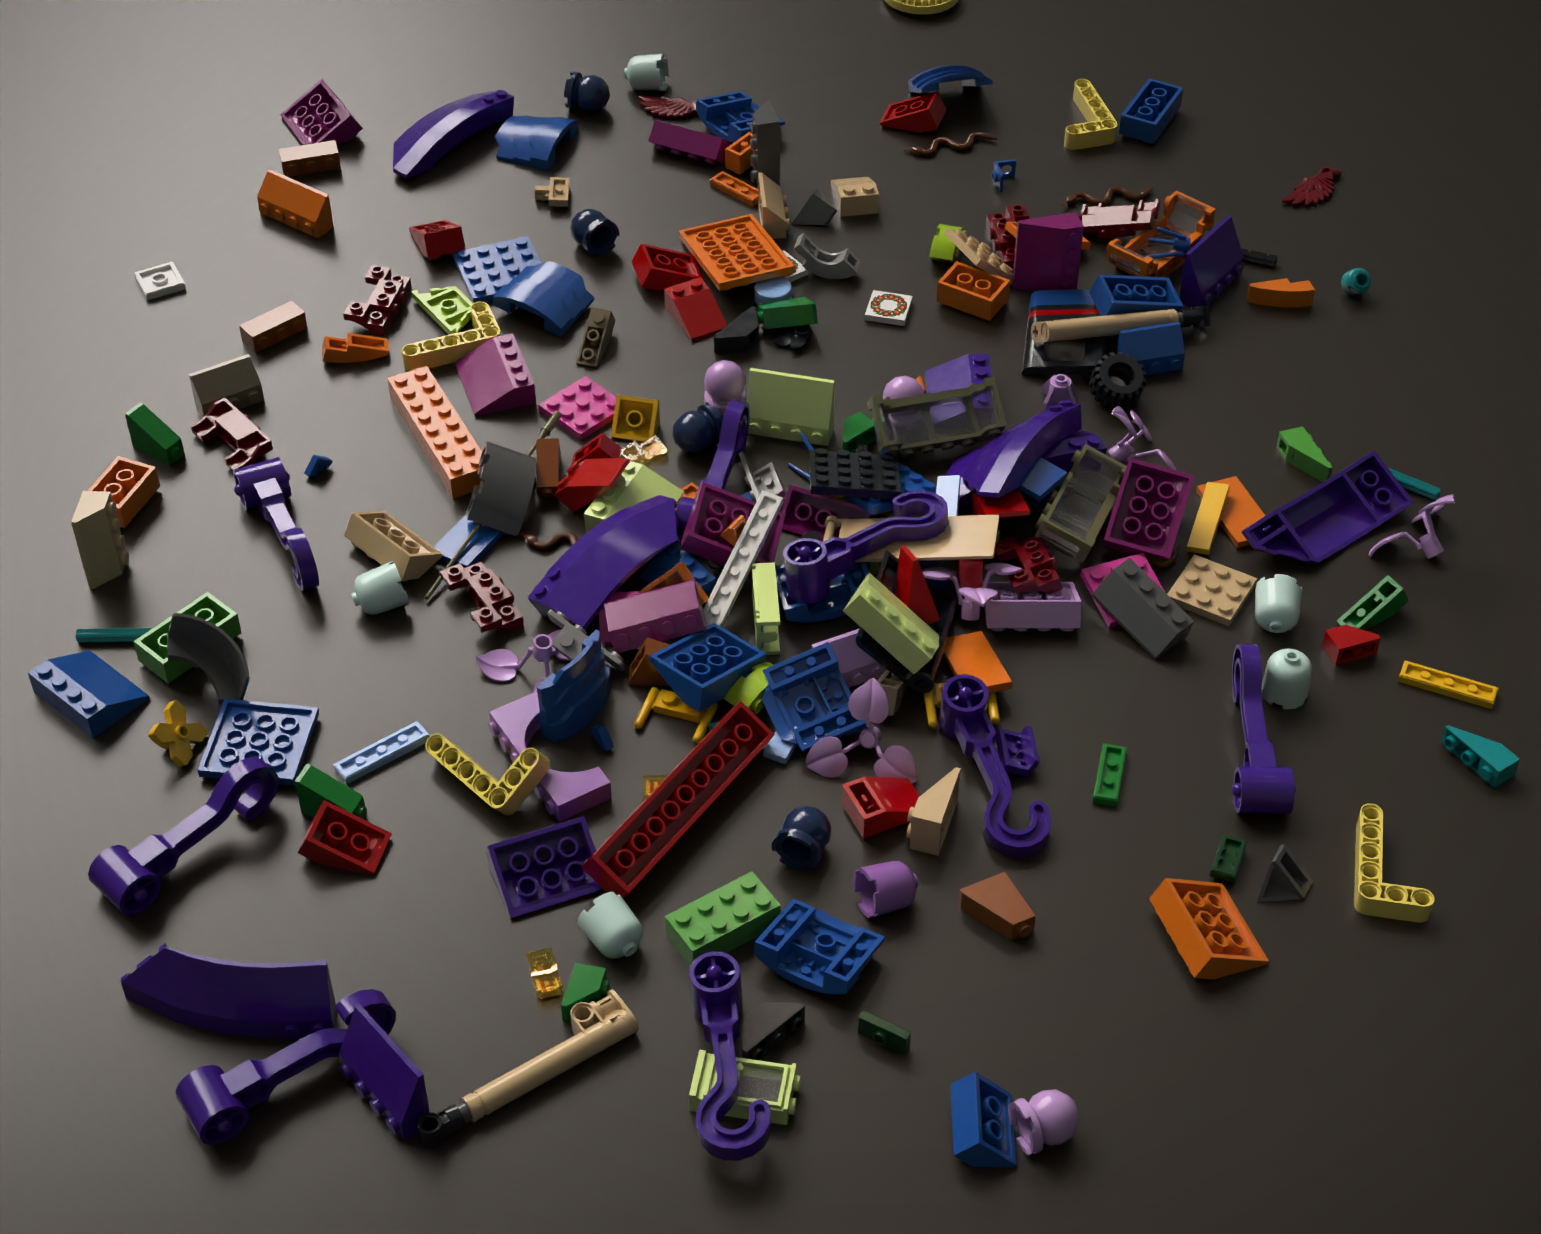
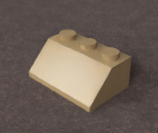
(772, 207)

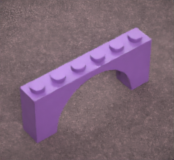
(562, 792)

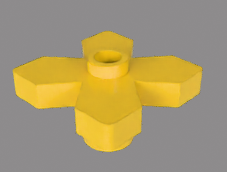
(177, 734)

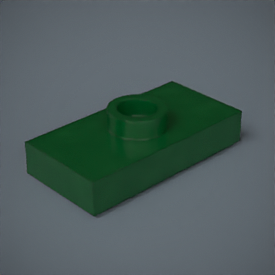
(1228, 858)
(884, 1032)

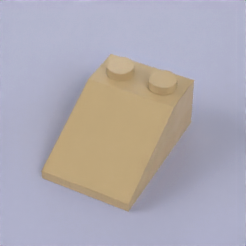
(856, 196)
(933, 814)

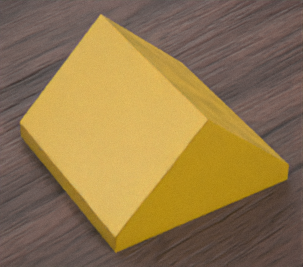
(635, 418)

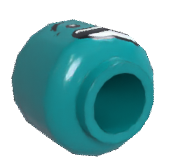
(1356, 281)

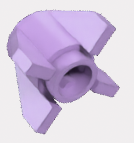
(1058, 389)

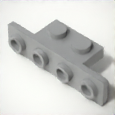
(762, 479)
(571, 637)

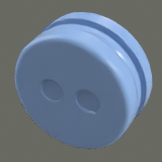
(772, 290)

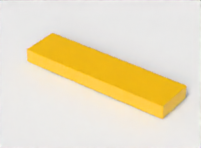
(1208, 518)
(1448, 684)

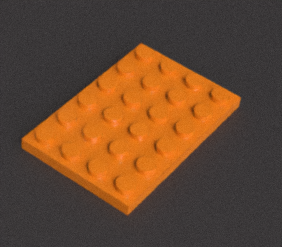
(736, 252)

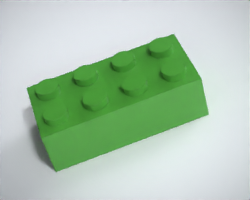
(152, 646)
(722, 918)

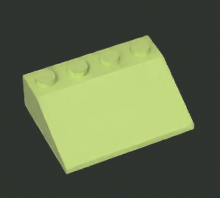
(790, 405)
(633, 486)
(892, 624)

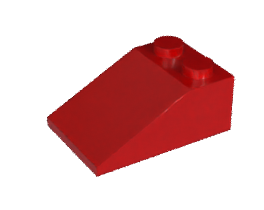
(915, 114)
(438, 238)
(663, 268)
(694, 309)
(589, 481)
(1006, 506)
(913, 589)
(344, 840)

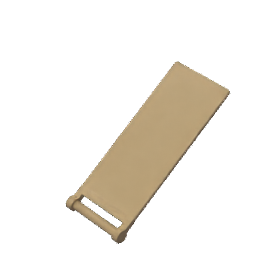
(963, 538)

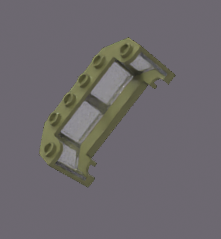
(937, 419)
(1081, 503)

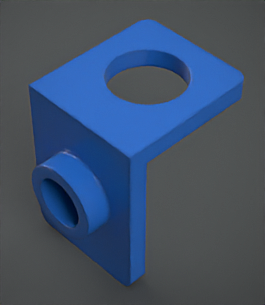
(997, 175)

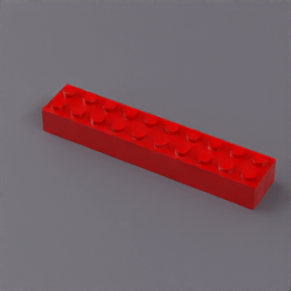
(678, 801)

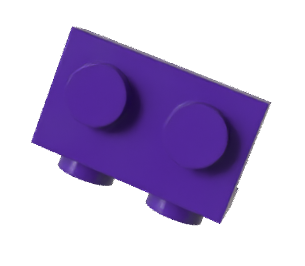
(1017, 751)

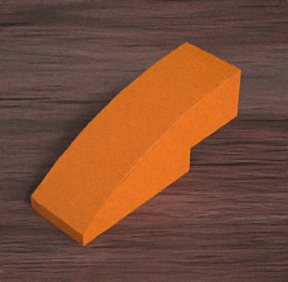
(1281, 293)
(353, 348)

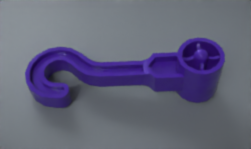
(731, 443)
(266, 487)
(814, 563)
(966, 720)
(1259, 784)
(134, 875)
(717, 1004)
(220, 1100)

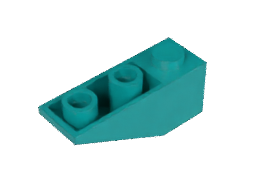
(1485, 757)

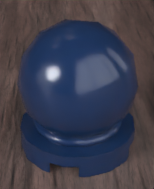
(588, 92)
(594, 232)
(698, 429)
(802, 837)

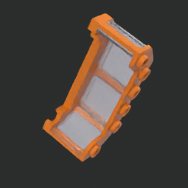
(1180, 215)

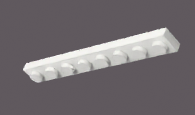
(742, 557)

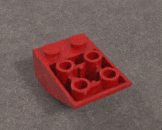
(878, 803)

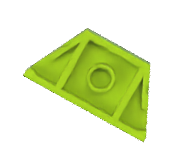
(446, 306)

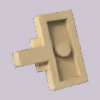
(556, 192)

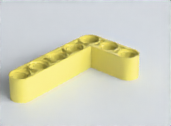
(1100, 124)
(454, 346)
(499, 790)
(1372, 895)

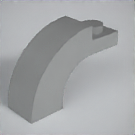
(826, 264)

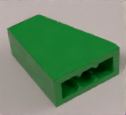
(787, 313)
(153, 436)
(316, 786)

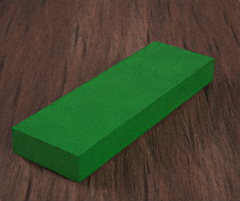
(1109, 775)

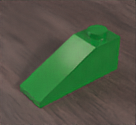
(1376, 605)

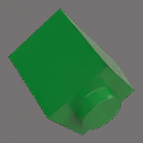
(857, 430)
(585, 985)

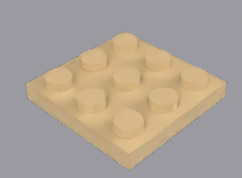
(979, 254)
(1212, 590)

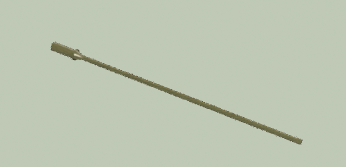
(545, 431)

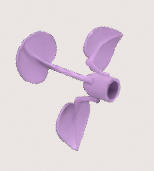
(1124, 449)
(1429, 542)
(973, 597)
(501, 663)
(869, 704)

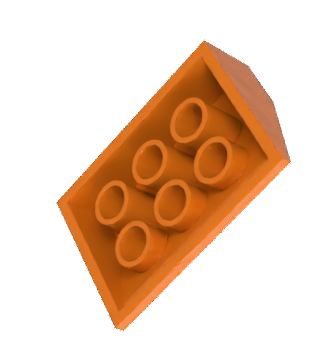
(1207, 928)

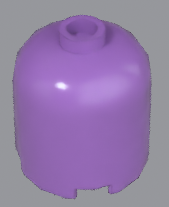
(884, 887)

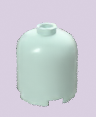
(647, 72)
(379, 590)
(1277, 603)
(1287, 678)
(611, 926)

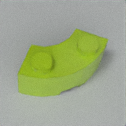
(942, 247)
(750, 689)

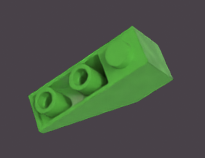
(1301, 451)

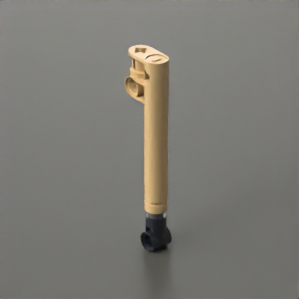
(1112, 324)
(595, 1029)

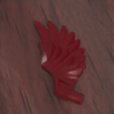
(668, 106)
(1314, 188)

